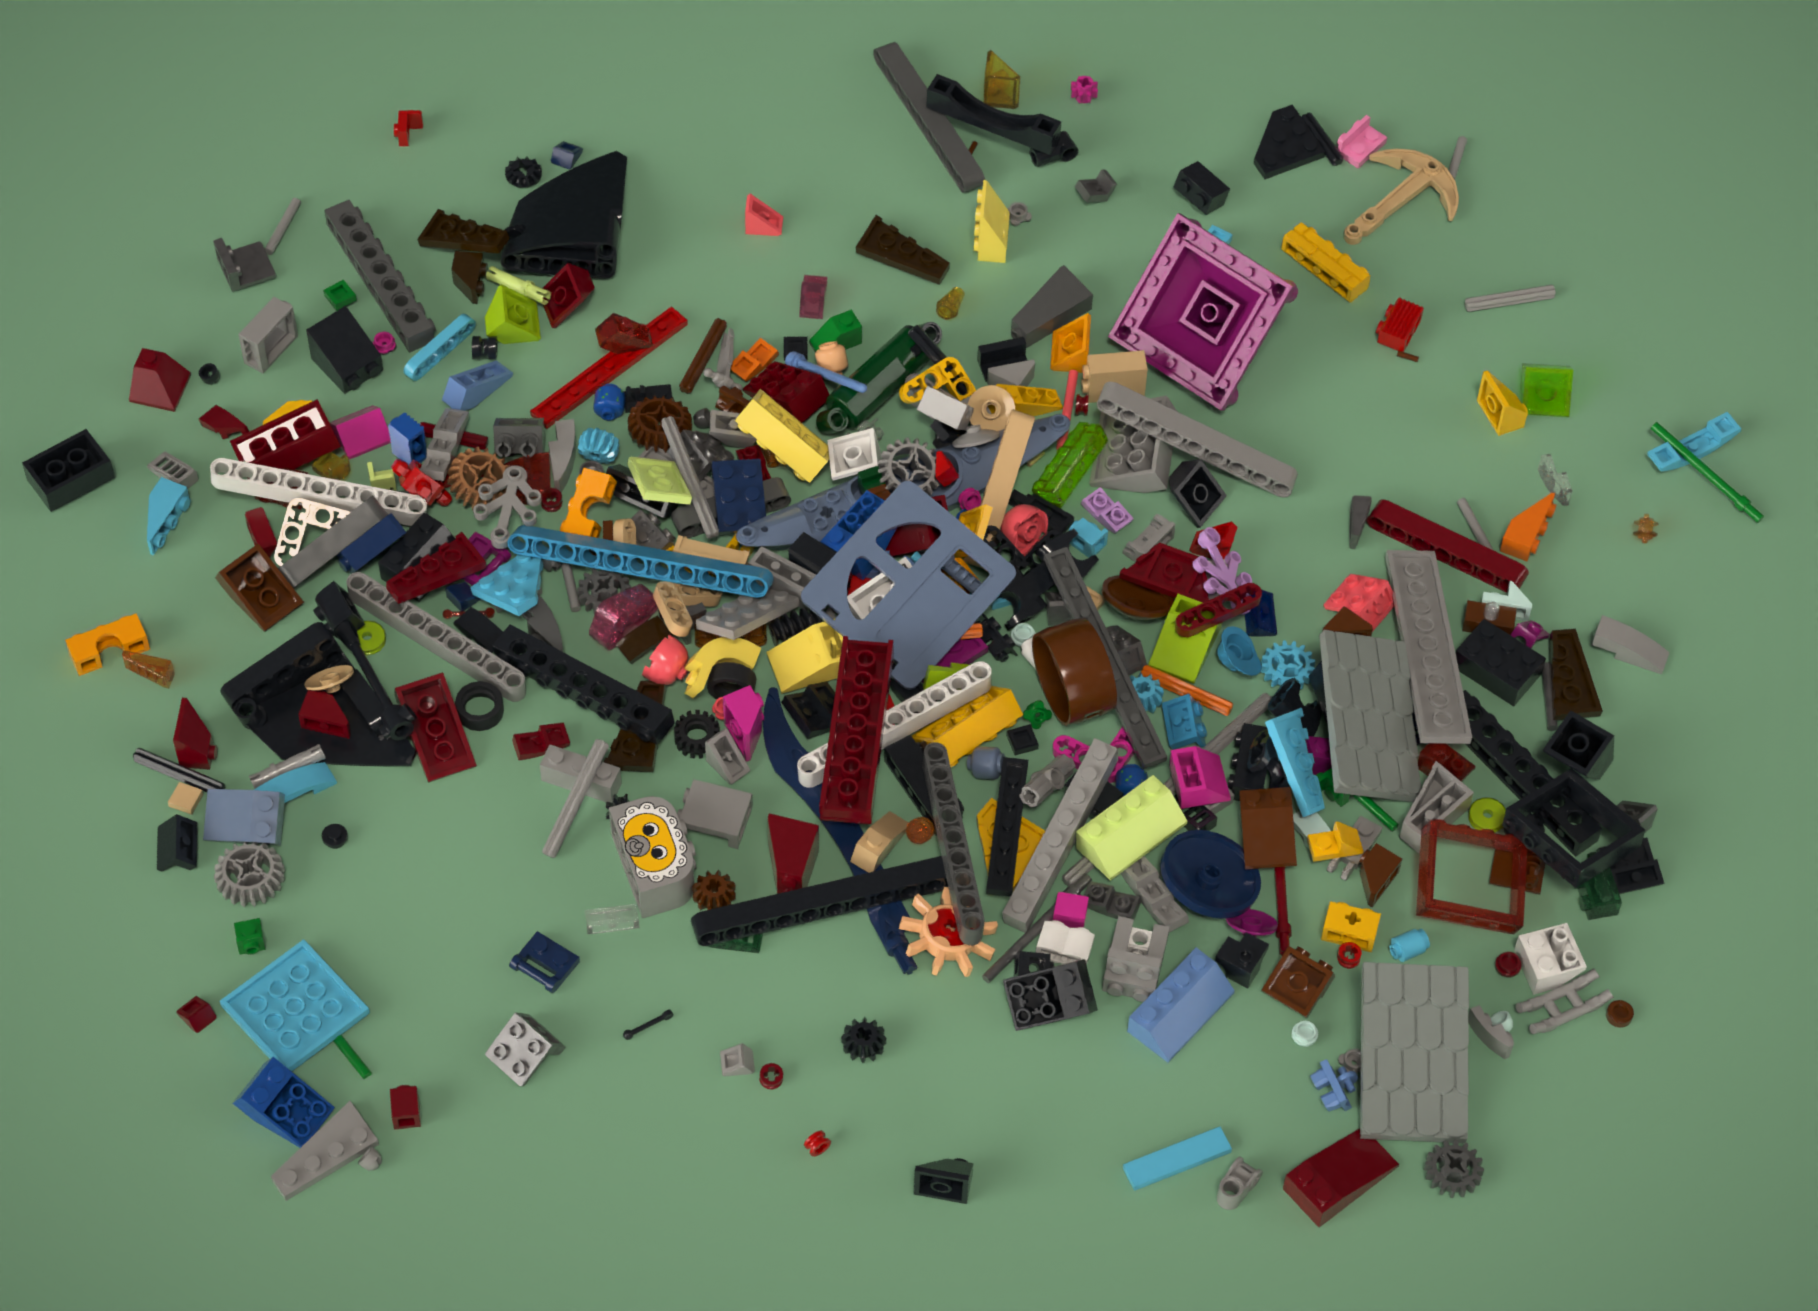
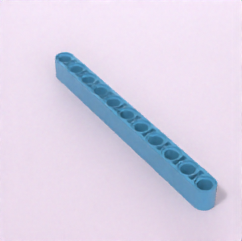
(651, 556)

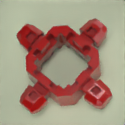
(419, 483)

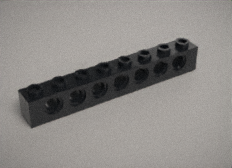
(596, 684)
(1506, 767)

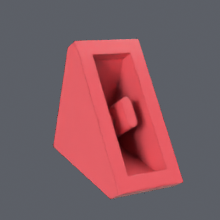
(761, 218)

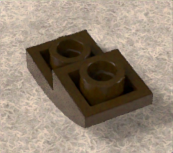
(643, 638)

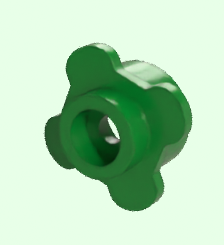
(1032, 709)

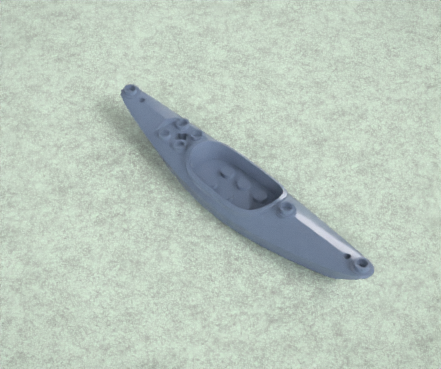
(822, 511)

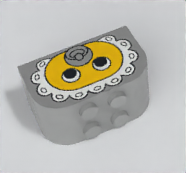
(654, 853)

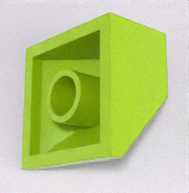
(512, 317)

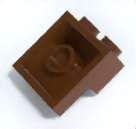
(1299, 981)

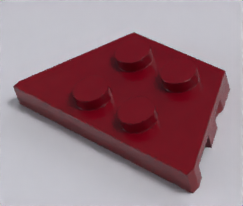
(1168, 572)

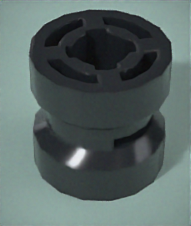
(490, 347)

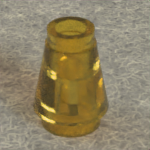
(949, 304)

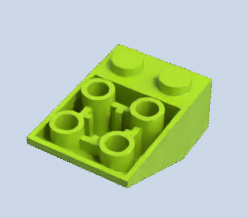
(1183, 655)

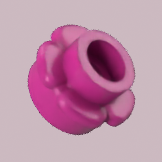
(384, 338)
(974, 500)

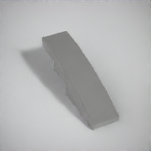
(445, 443)
(1154, 894)

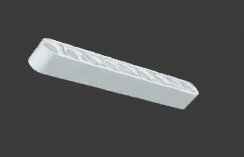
(308, 485)
(907, 720)

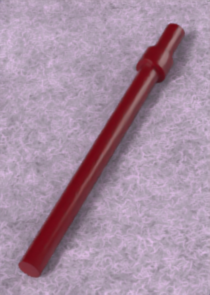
(1284, 928)

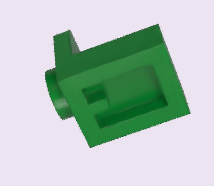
(1326, 783)
(249, 936)

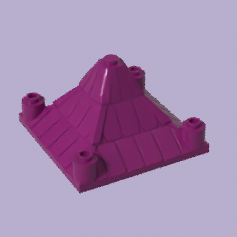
(1201, 311)

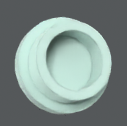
(1021, 633)
(1305, 1033)

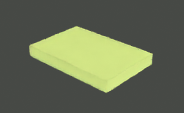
(659, 480)

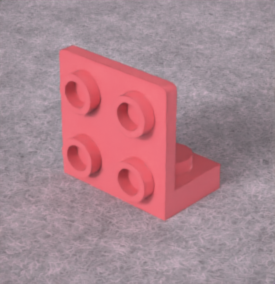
(1364, 596)

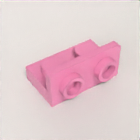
(1360, 142)

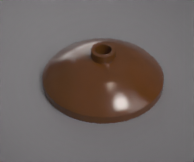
(1135, 600)

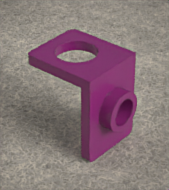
(1530, 631)

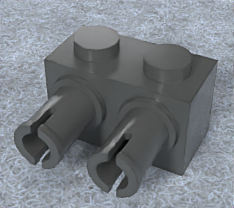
(519, 436)

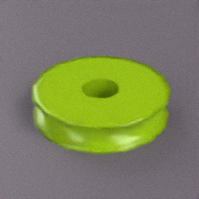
(377, 638)
(1486, 805)

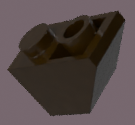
(468, 272)

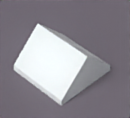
(853, 453)

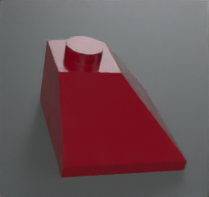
(567, 291)
(158, 380)
(192, 739)

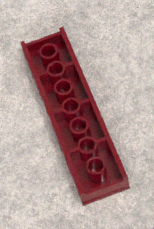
(856, 731)

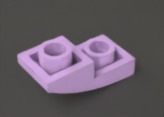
(1105, 511)

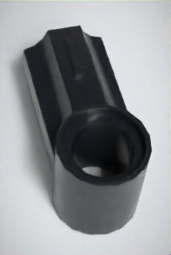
(1064, 150)

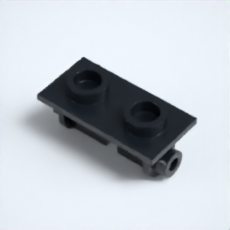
(1001, 644)

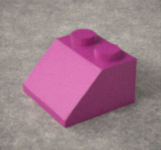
(744, 719)

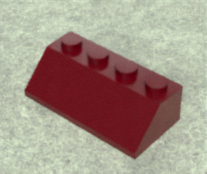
(289, 439)

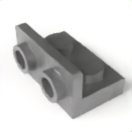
(649, 532)

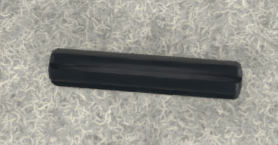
(1331, 150)

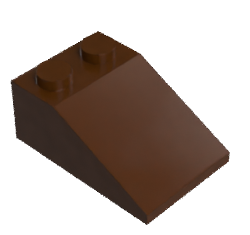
(259, 588)
(1268, 828)

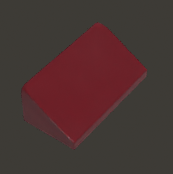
(261, 530)

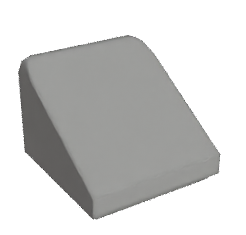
(737, 1061)

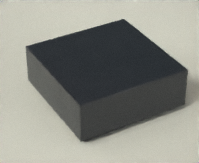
(796, 344)
(1022, 739)

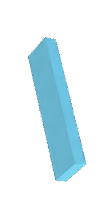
(1177, 1158)

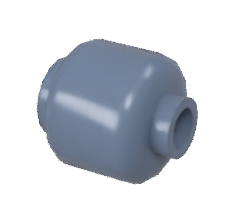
(985, 762)

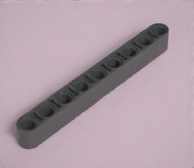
(932, 124)
(942, 787)

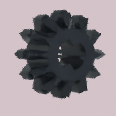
(863, 1040)

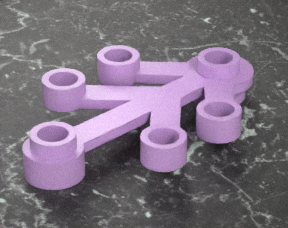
(1208, 540)

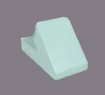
(1513, 599)

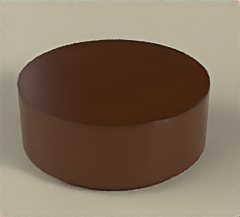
(1619, 1013)

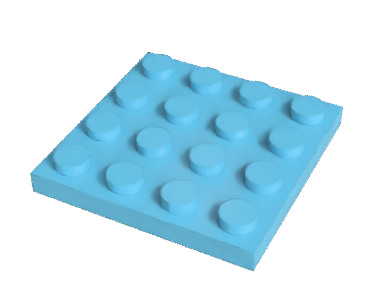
(294, 1006)

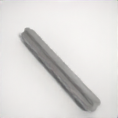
(575, 798)

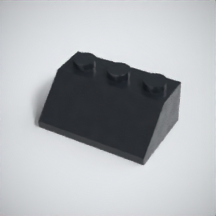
(418, 541)

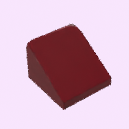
(196, 1014)

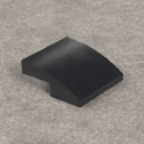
(812, 708)
(1637, 870)

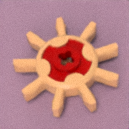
(940, 935)

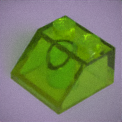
(1546, 389)

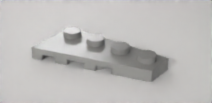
(329, 1149)

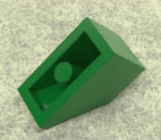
(841, 328)

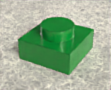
(340, 295)

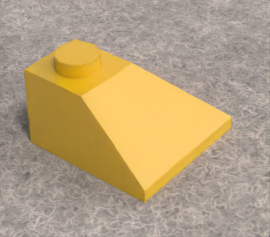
(1501, 405)

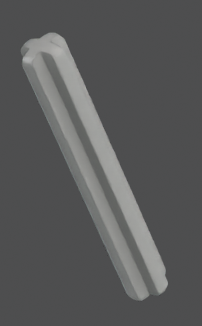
(1510, 298)

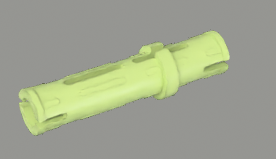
(523, 287)

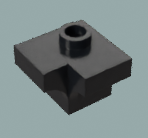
(1242, 959)

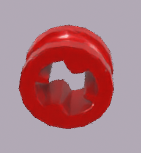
(1354, 949)
(817, 1143)

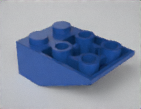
(850, 523)
(283, 1103)

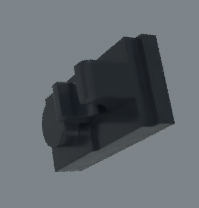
(638, 394)

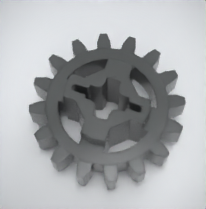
(602, 586)
(1453, 1164)

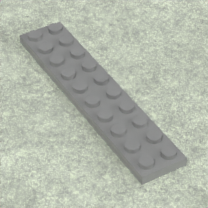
(1429, 647)

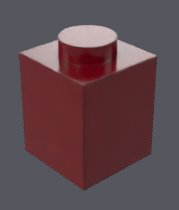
(405, 1107)

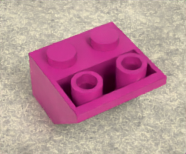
(1198, 777)

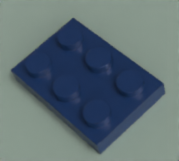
(737, 493)

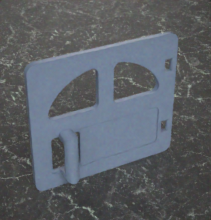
(925, 607)

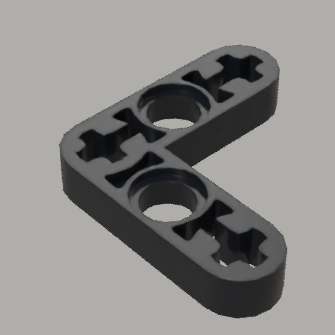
(1017, 559)

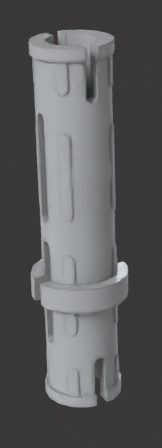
(302, 759)

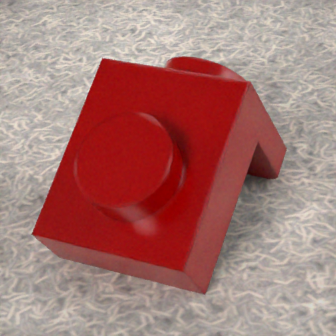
(407, 120)

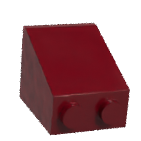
(792, 851)

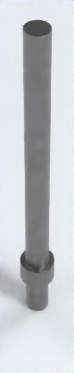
(1021, 943)

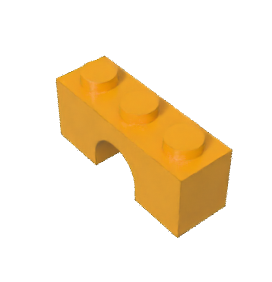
(591, 488)
(124, 633)

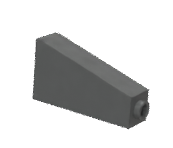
(1053, 306)

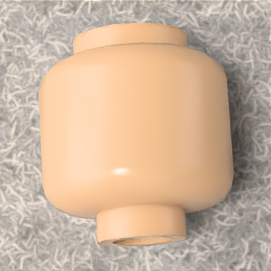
(832, 357)

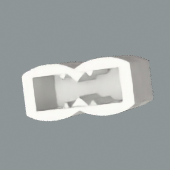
(1065, 943)

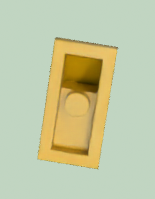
(1333, 844)

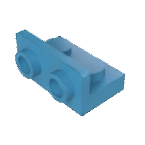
(1184, 722)

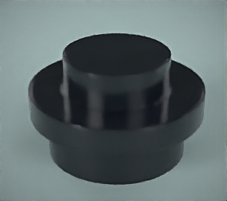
(334, 836)

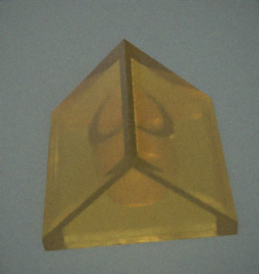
(1000, 83)

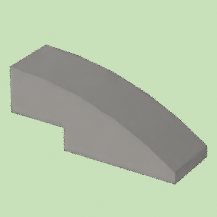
(563, 452)
(1630, 645)

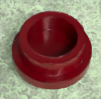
(1508, 964)

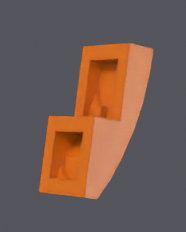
(754, 361)

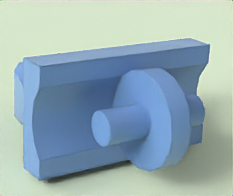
(1327, 1076)

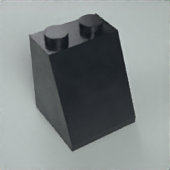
(343, 350)
(1582, 746)

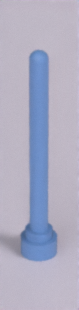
(799, 361)

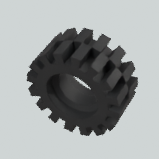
(692, 722)

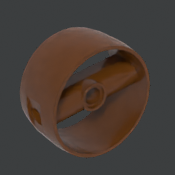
(1074, 671)

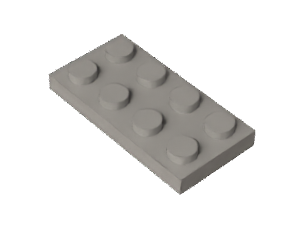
(746, 614)

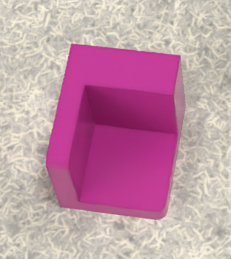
(1071, 909)

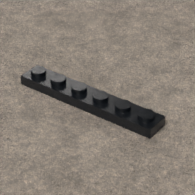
(1007, 827)

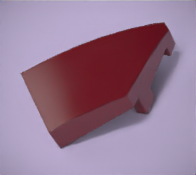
(222, 421)

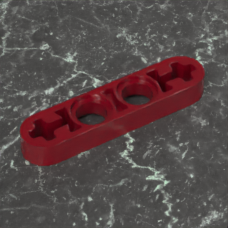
(1216, 607)

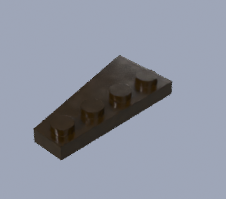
(454, 233)
(894, 249)
(1571, 677)
(628, 749)

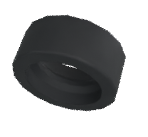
(729, 672)
(474, 690)

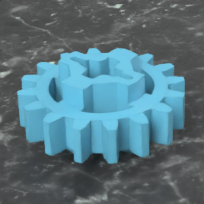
(1287, 664)

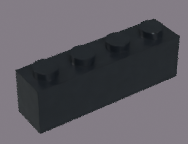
(906, 762)

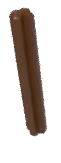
(702, 356)

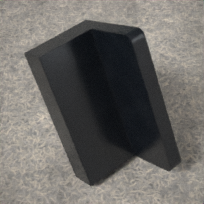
(1001, 354)
(177, 843)

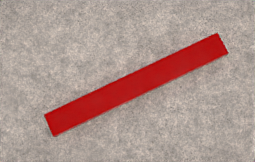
(605, 370)

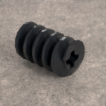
(792, 625)

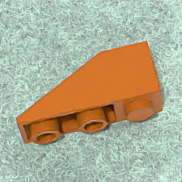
(1525, 528)

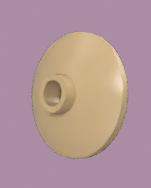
(991, 396)
(329, 678)

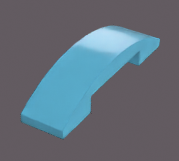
(1700, 443)
(301, 780)

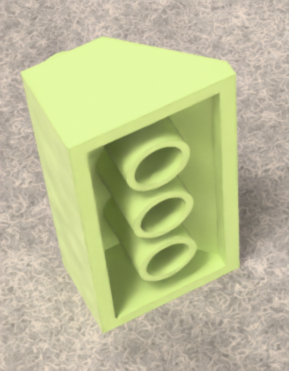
(1130, 828)

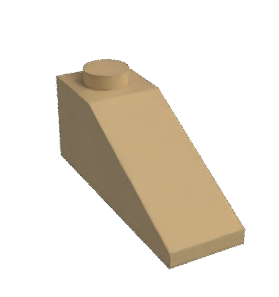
(878, 841)

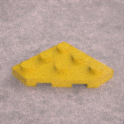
(1028, 839)

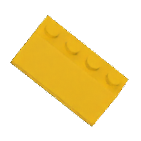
(972, 723)

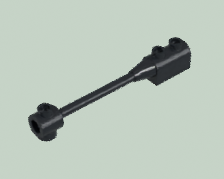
(343, 622)

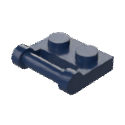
(550, 957)

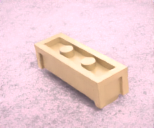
(711, 551)

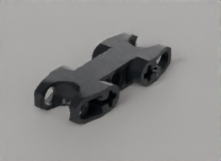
(1026, 590)
(1262, 751)

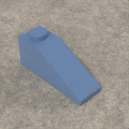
(474, 385)

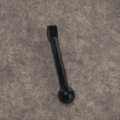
(666, 1015)

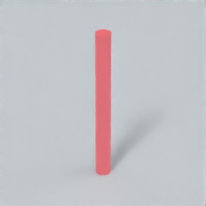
(1068, 402)

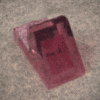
(813, 296)

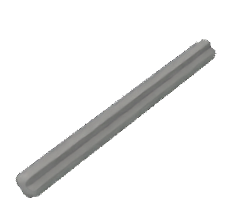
(690, 477)

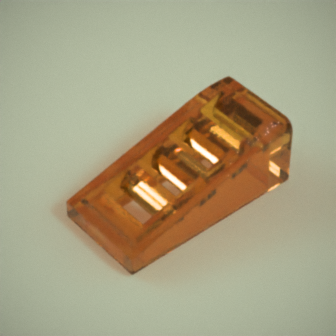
(150, 667)

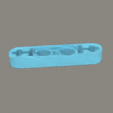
(439, 347)

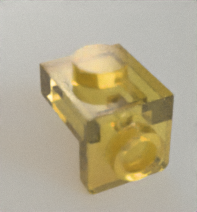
(332, 466)

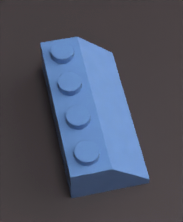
(1180, 1005)

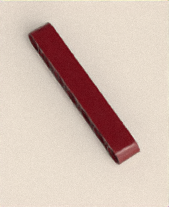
(1448, 545)

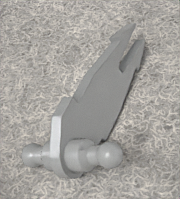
(722, 376)

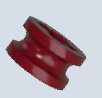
(1082, 404)
(552, 506)
(771, 1067)

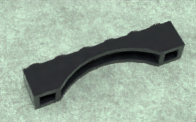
(1030, 130)

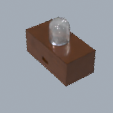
(1500, 616)

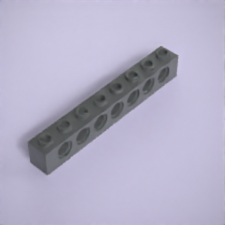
(379, 275)

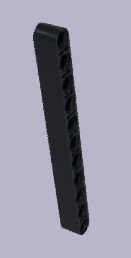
(819, 901)

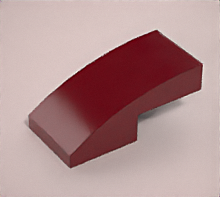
(536, 743)

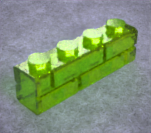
(1070, 463)

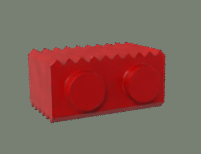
(1400, 324)

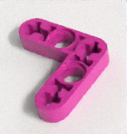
(1119, 741)

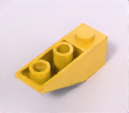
(1032, 400)

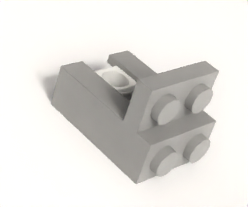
(1135, 968)

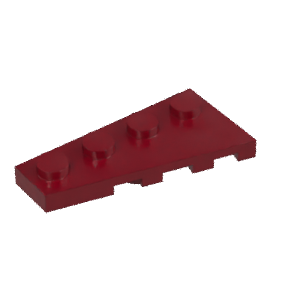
(445, 566)

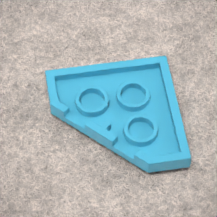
(512, 585)

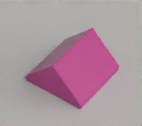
(361, 431)

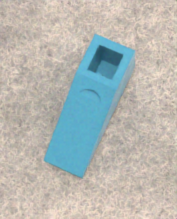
(165, 507)

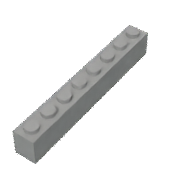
(1060, 836)

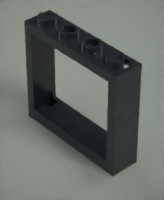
(1597, 805)

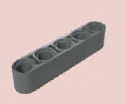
(689, 524)
(333, 541)

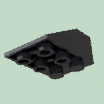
(1050, 995)

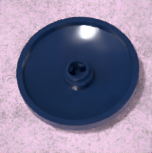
(1209, 874)

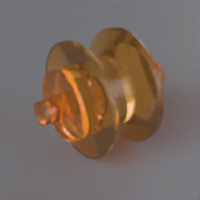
(1645, 528)
(920, 830)

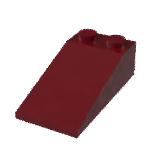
(438, 730)
(1338, 1176)

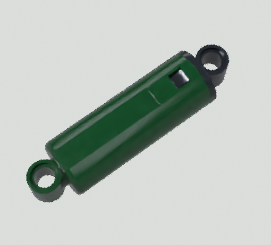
(883, 376)

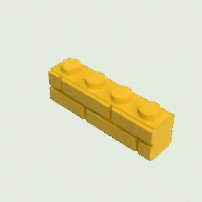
(1326, 262)

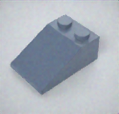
(244, 816)

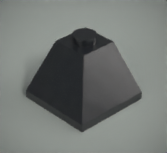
(1196, 490)
(944, 1180)

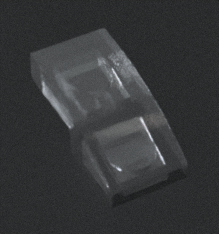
(1555, 482)

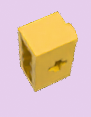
(1339, 930)

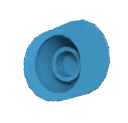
(1238, 652)

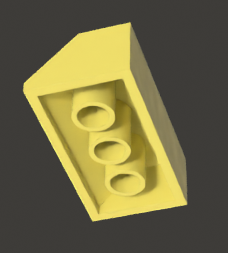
(784, 436)

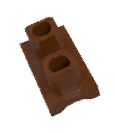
(731, 400)

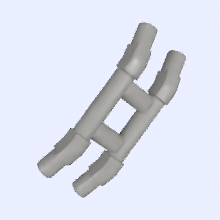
(1569, 990)

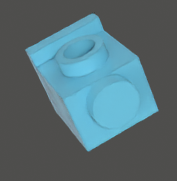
(1090, 538)

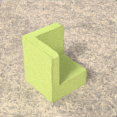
(381, 479)

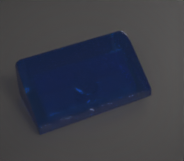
(1262, 618)

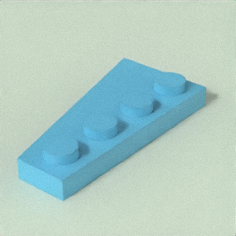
(1297, 763)

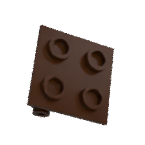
(1502, 870)

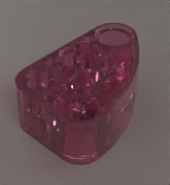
(621, 615)

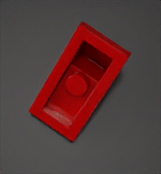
(1226, 531)

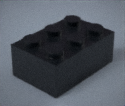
(68, 470)
(1499, 662)

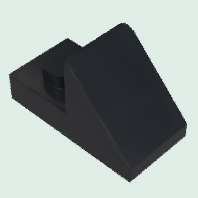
(945, 434)

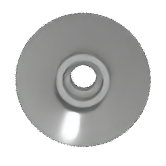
(975, 436)

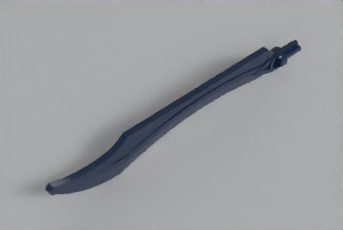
(784, 755)

